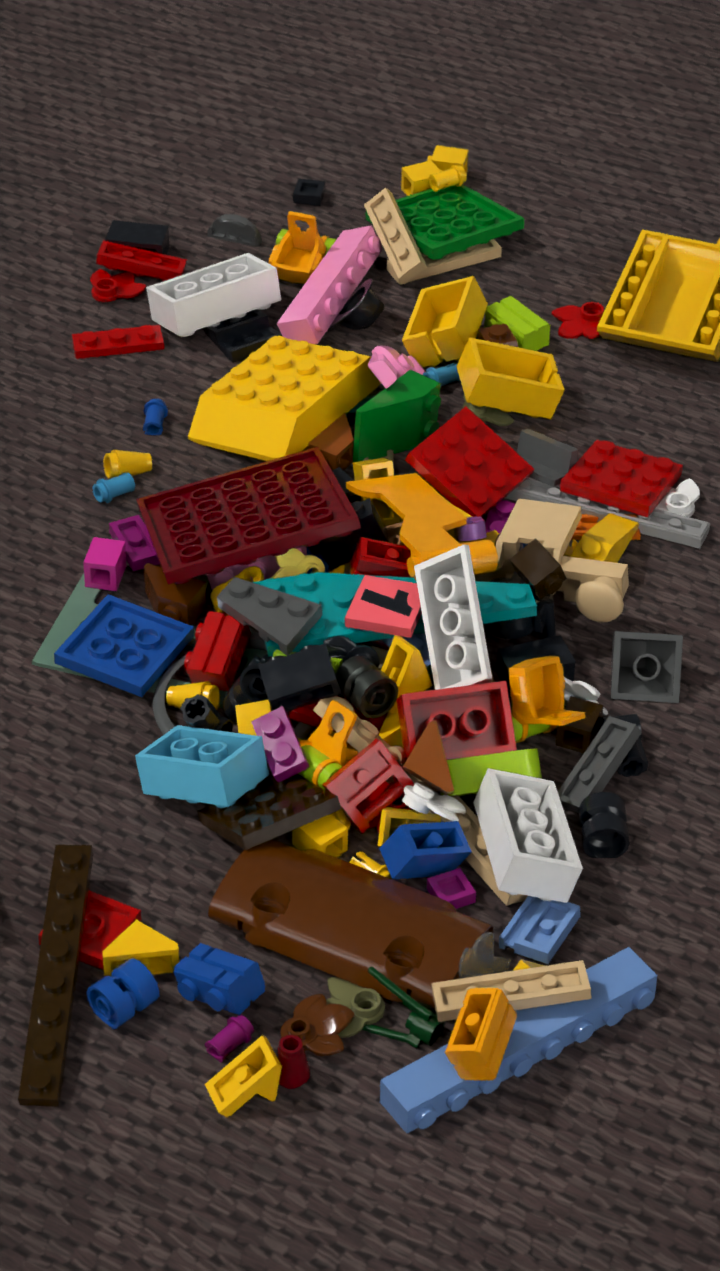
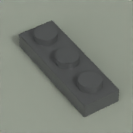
(598, 762)

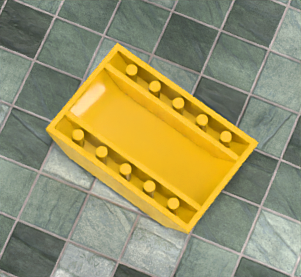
(667, 297)
(280, 398)

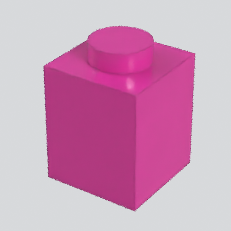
(105, 564)

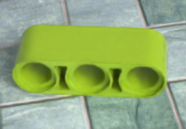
(469, 771)

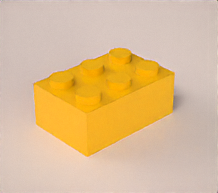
(444, 321)
(510, 378)

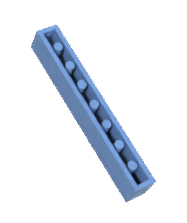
(433, 1087)

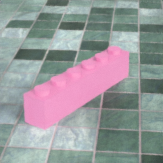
(330, 285)

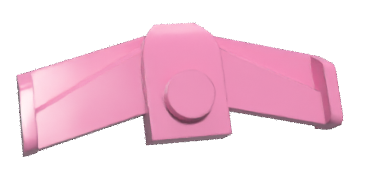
(390, 365)

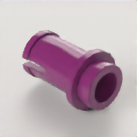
(230, 1037)

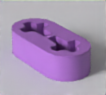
(473, 530)

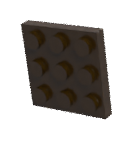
(270, 811)

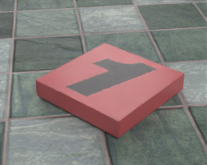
(385, 607)

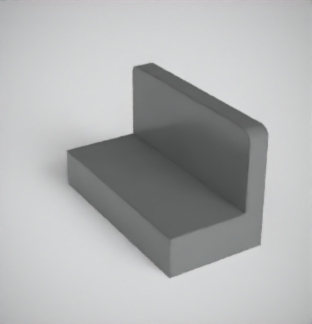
(547, 456)

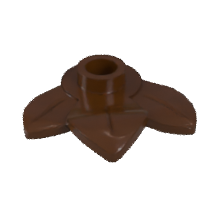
(319, 1025)

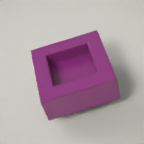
(452, 887)

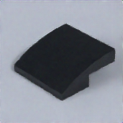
(236, 335)

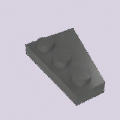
(269, 611)

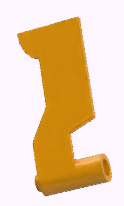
(425, 520)

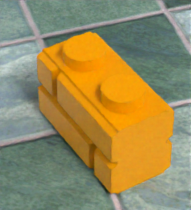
(481, 1034)

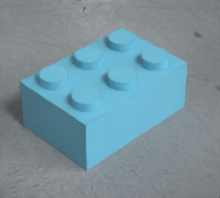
(202, 765)

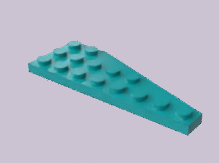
(337, 591)

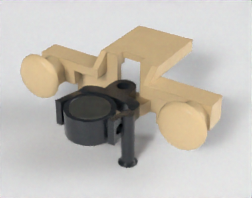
(592, 584)

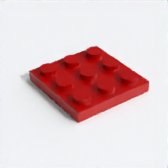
(469, 464)
(621, 477)

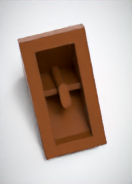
(429, 761)

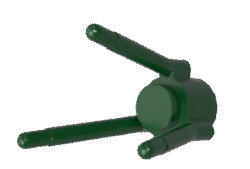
(421, 1022)

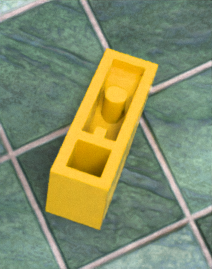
(606, 539)

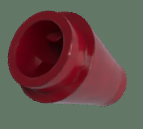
(292, 1057)

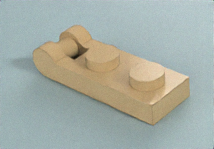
(362, 732)

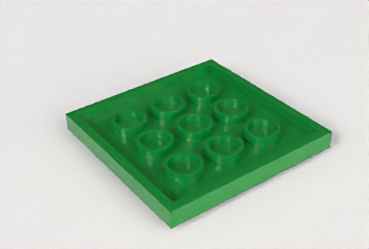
(454, 220)

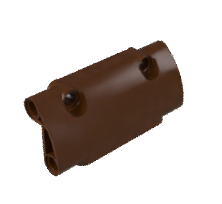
(344, 919)

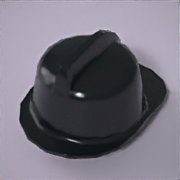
(360, 309)

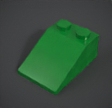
(397, 417)

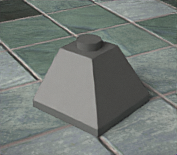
(646, 666)

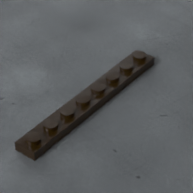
(56, 977)

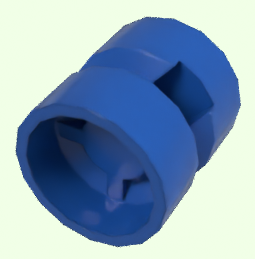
(123, 993)

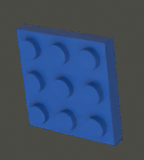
(124, 645)

